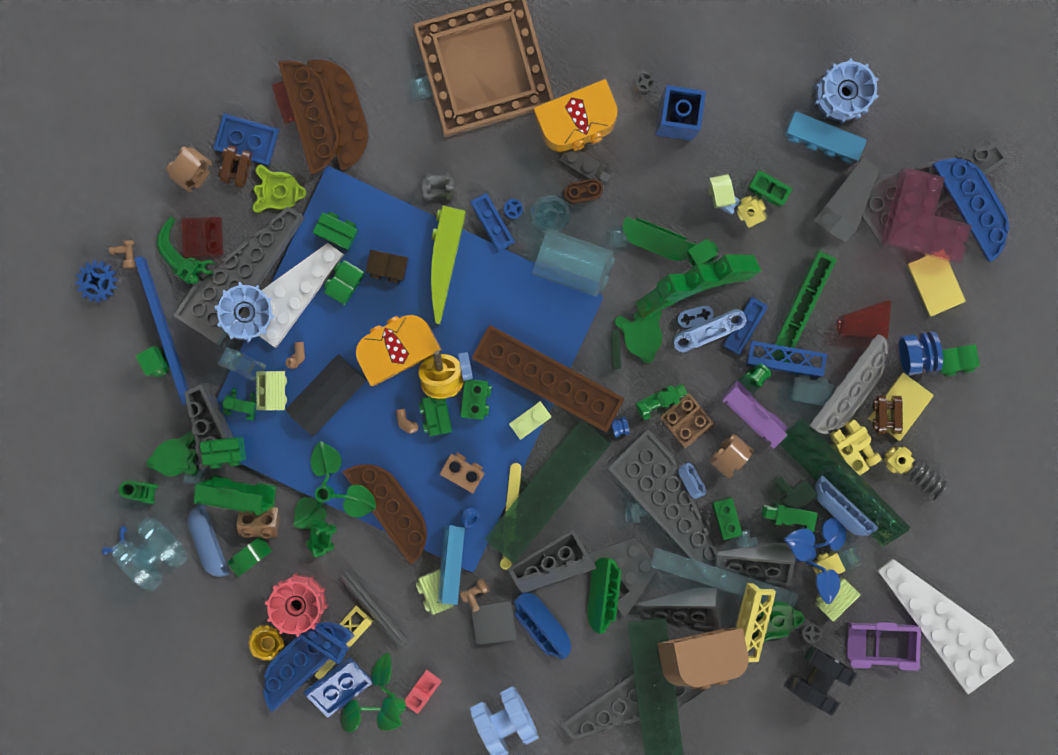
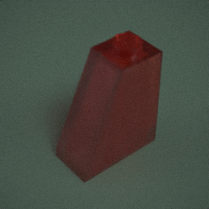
(866, 321)

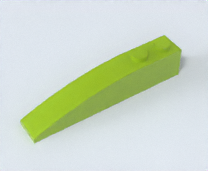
(444, 255)

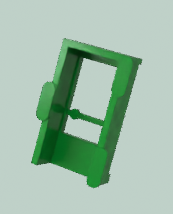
(234, 495)

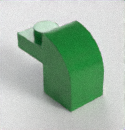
(249, 556)

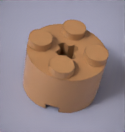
(189, 168)
(731, 455)

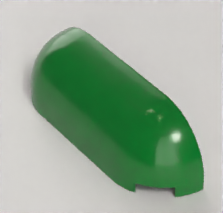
(656, 239)
(603, 594)

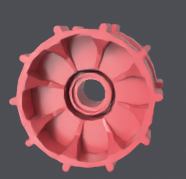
(294, 620)

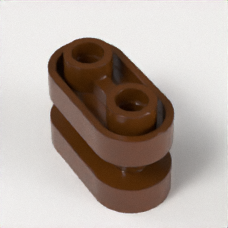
(227, 172)
(583, 191)
(880, 407)

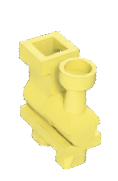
(851, 443)

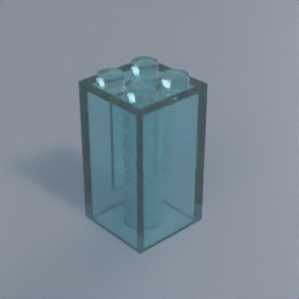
(573, 263)

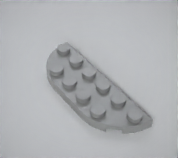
(853, 389)

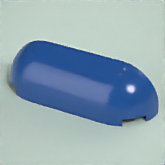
(542, 626)

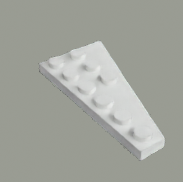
(295, 290)

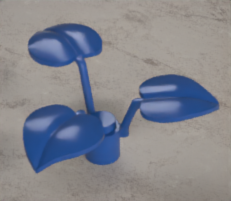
(803, 548)

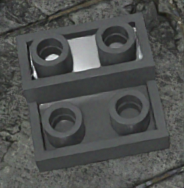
(494, 622)

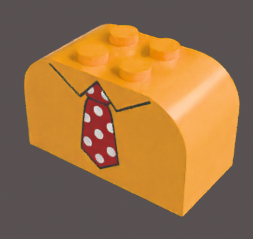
(577, 117)
(395, 347)

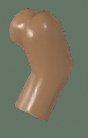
(298, 357)
(404, 424)

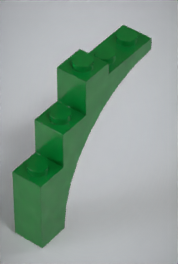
(699, 278)

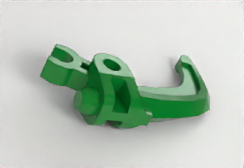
(186, 269)

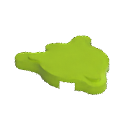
(276, 191)

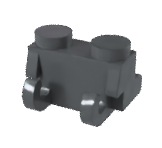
(438, 186)

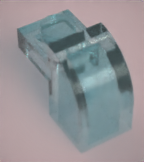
(241, 363)

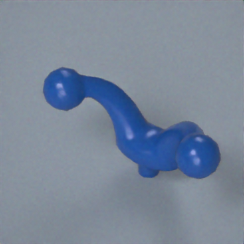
(123, 529)

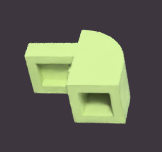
(721, 191)

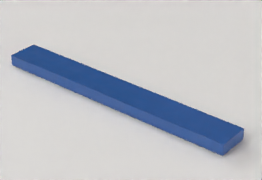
(162, 327)

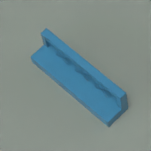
(450, 565)

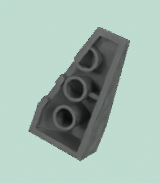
(847, 206)
(768, 561)
(691, 607)

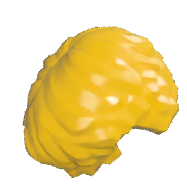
(265, 642)

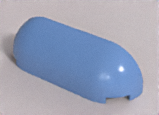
(843, 509)
(206, 542)

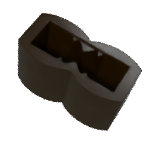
(387, 265)

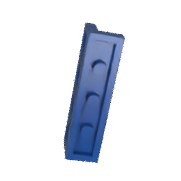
(784, 366)

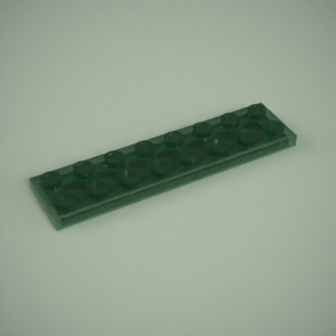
(821, 459)
(547, 491)
(654, 693)

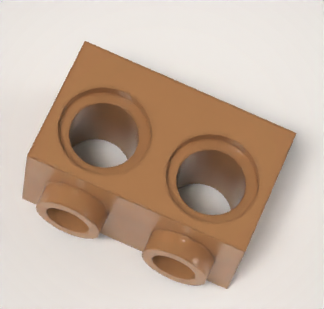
(460, 476)
(258, 523)

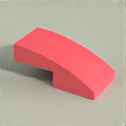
(422, 691)

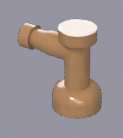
(127, 248)
(468, 596)

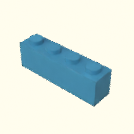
(825, 138)

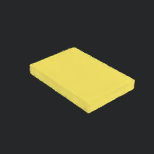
(936, 284)
(914, 401)

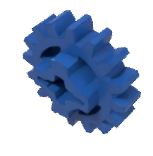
(89, 284)

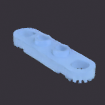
(709, 330)

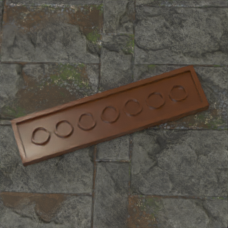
(548, 378)

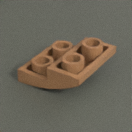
(687, 421)

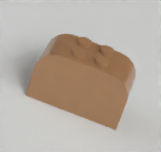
(704, 658)

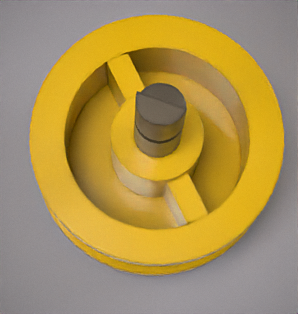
(441, 376)

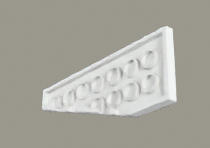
(959, 639)

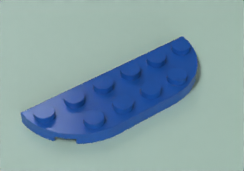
(976, 204)
(296, 666)

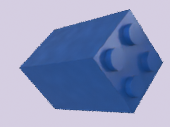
(680, 113)

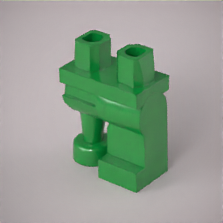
(663, 398)
(783, 514)

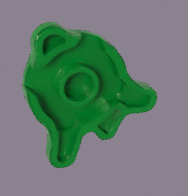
(641, 335)
(175, 457)
(781, 621)

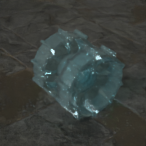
(141, 561)

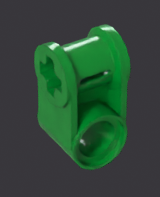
(755, 378)
(142, 492)

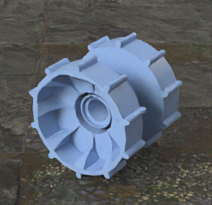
(848, 75)
(240, 297)
(503, 723)

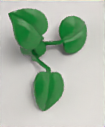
(357, 502)
(391, 708)

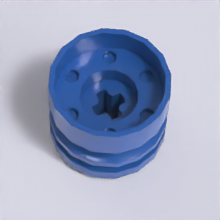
(920, 353)

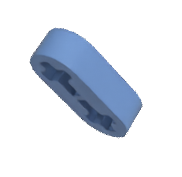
(693, 312)
(465, 366)
(692, 480)

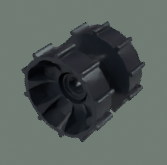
(820, 680)

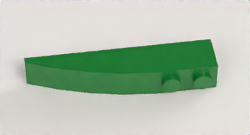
(804, 301)

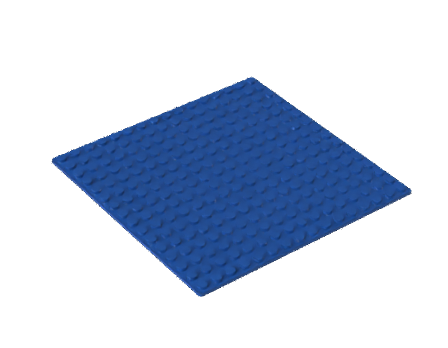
(482, 292)

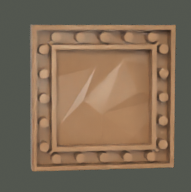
(483, 65)

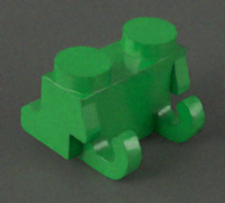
(240, 405)
(320, 538)

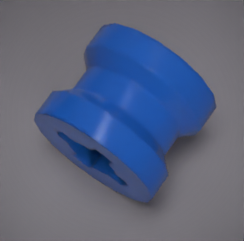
(515, 206)
(620, 427)

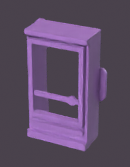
(754, 414)
(857, 646)

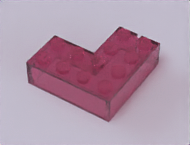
(914, 223)

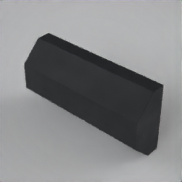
(325, 395)

